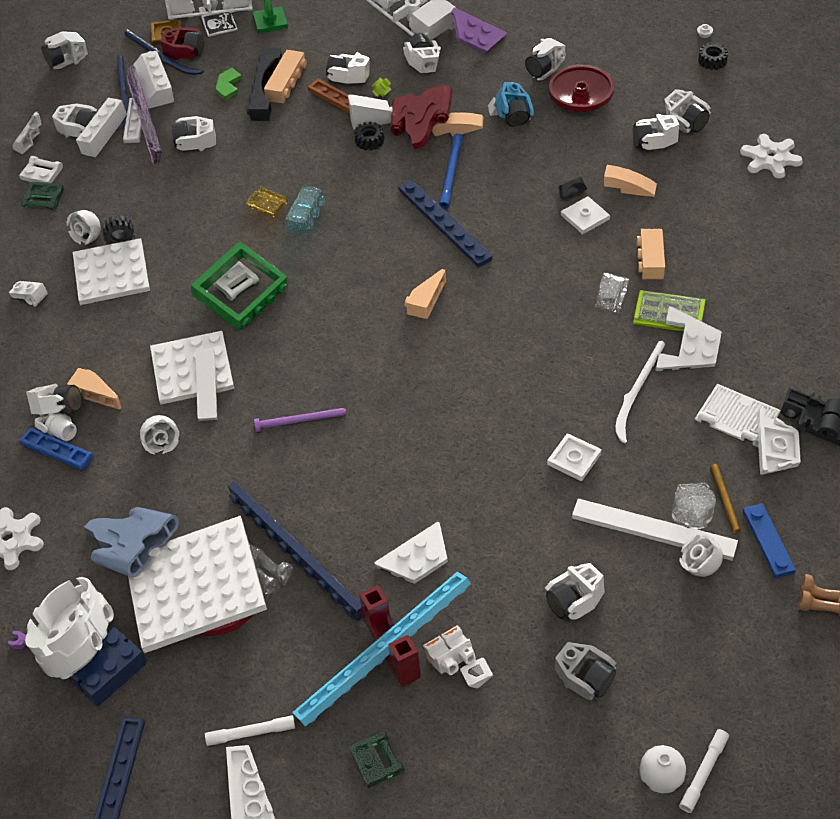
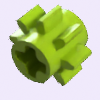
(381, 87)

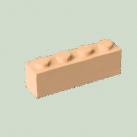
(285, 76)

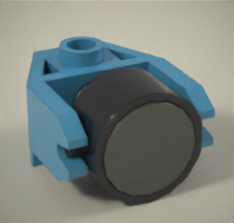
(518, 107)

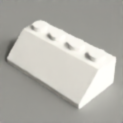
(153, 80)

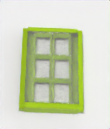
(654, 306)

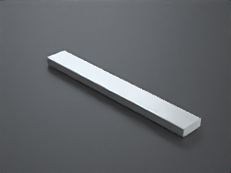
(645, 526)

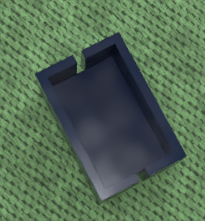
(109, 667)

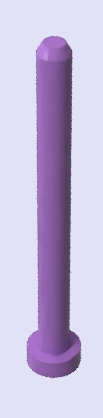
(298, 418)

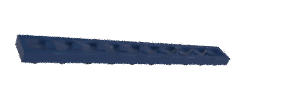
(298, 554)

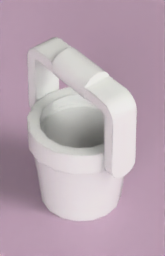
(56, 425)

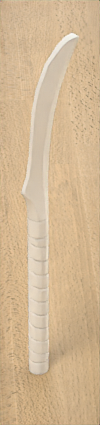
(630, 397)

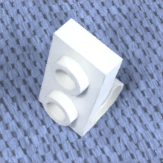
(29, 291)

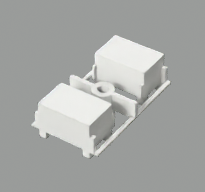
(187, 6)
(429, 19)

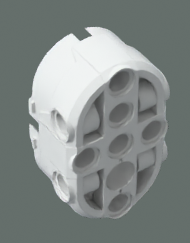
(69, 628)

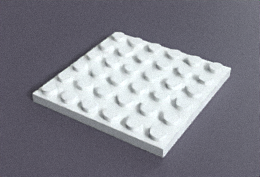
(196, 585)

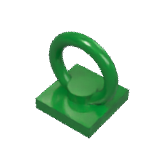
(270, 18)

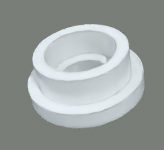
(705, 31)

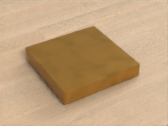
(158, 29)

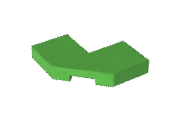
(224, 85)

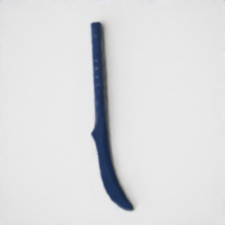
(163, 57)
(123, 92)

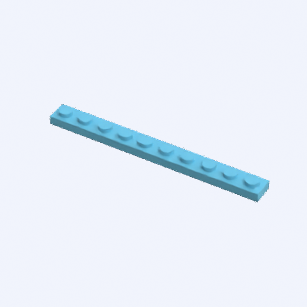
(379, 649)

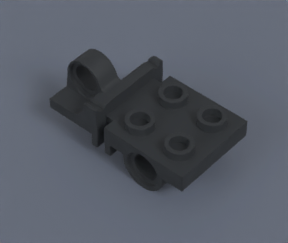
(816, 415)

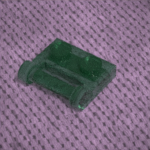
(43, 191)
(369, 761)

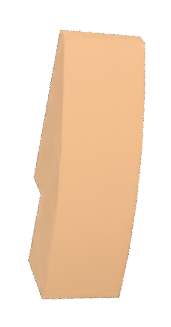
(459, 124)
(629, 181)

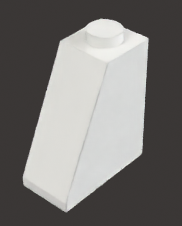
(368, 110)

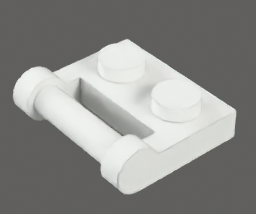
(36, 174)
(233, 277)

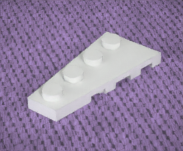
(245, 787)

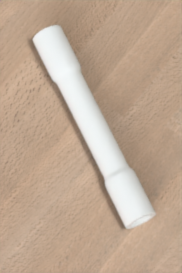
(225, 735)
(693, 792)

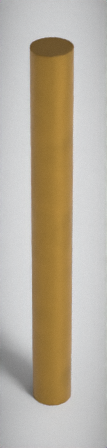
(725, 499)

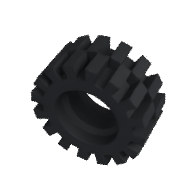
(706, 56)
(369, 142)
(118, 224)

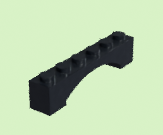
(260, 106)

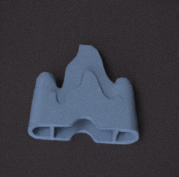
(130, 539)

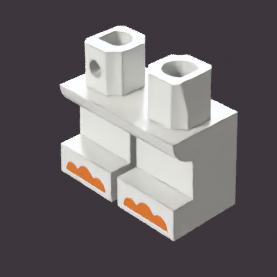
(449, 651)

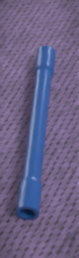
(446, 194)

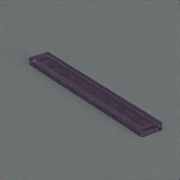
(144, 115)

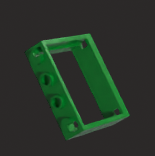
(225, 263)

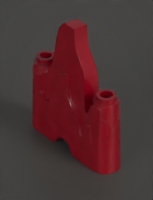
(421, 113)

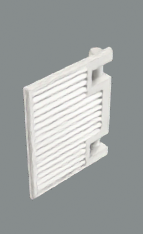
(734, 413)

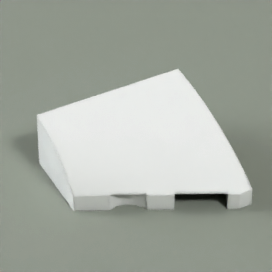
(30, 131)

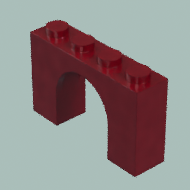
(403, 655)

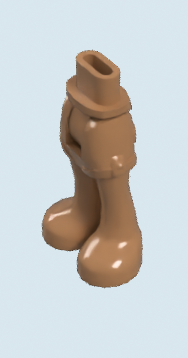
(810, 591)

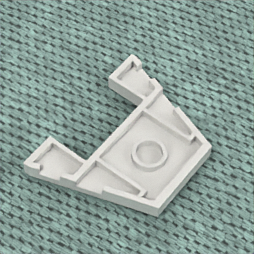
(698, 344)

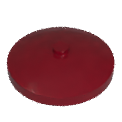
(581, 88)

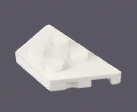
(777, 444)
(416, 556)

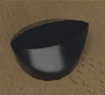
(572, 187)

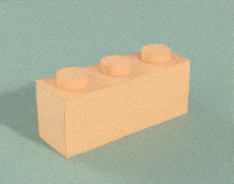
(651, 254)

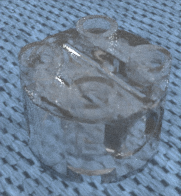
(611, 292)
(693, 505)

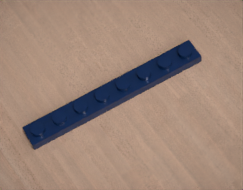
(445, 223)

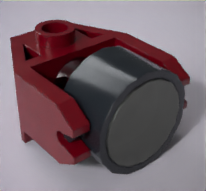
(173, 41)

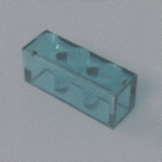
(305, 210)

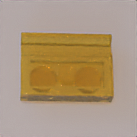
(267, 201)

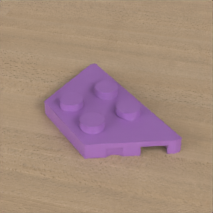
(475, 32)

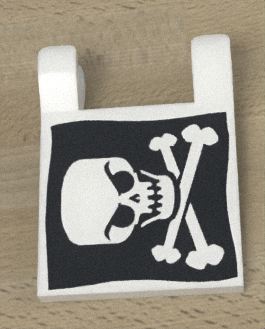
(218, 23)

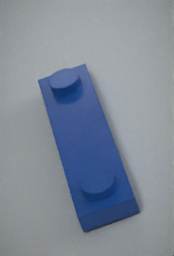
(56, 449)
(769, 541)

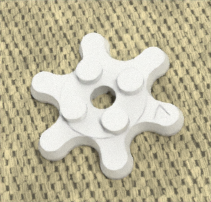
(773, 163)
(21, 537)

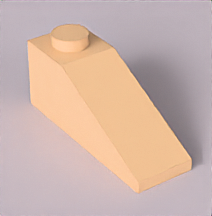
(425, 295)
(94, 388)

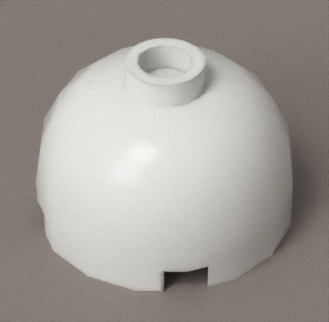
(82, 223)
(159, 431)
(701, 555)
(663, 769)

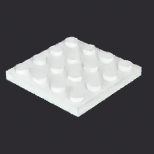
(110, 271)
(176, 366)

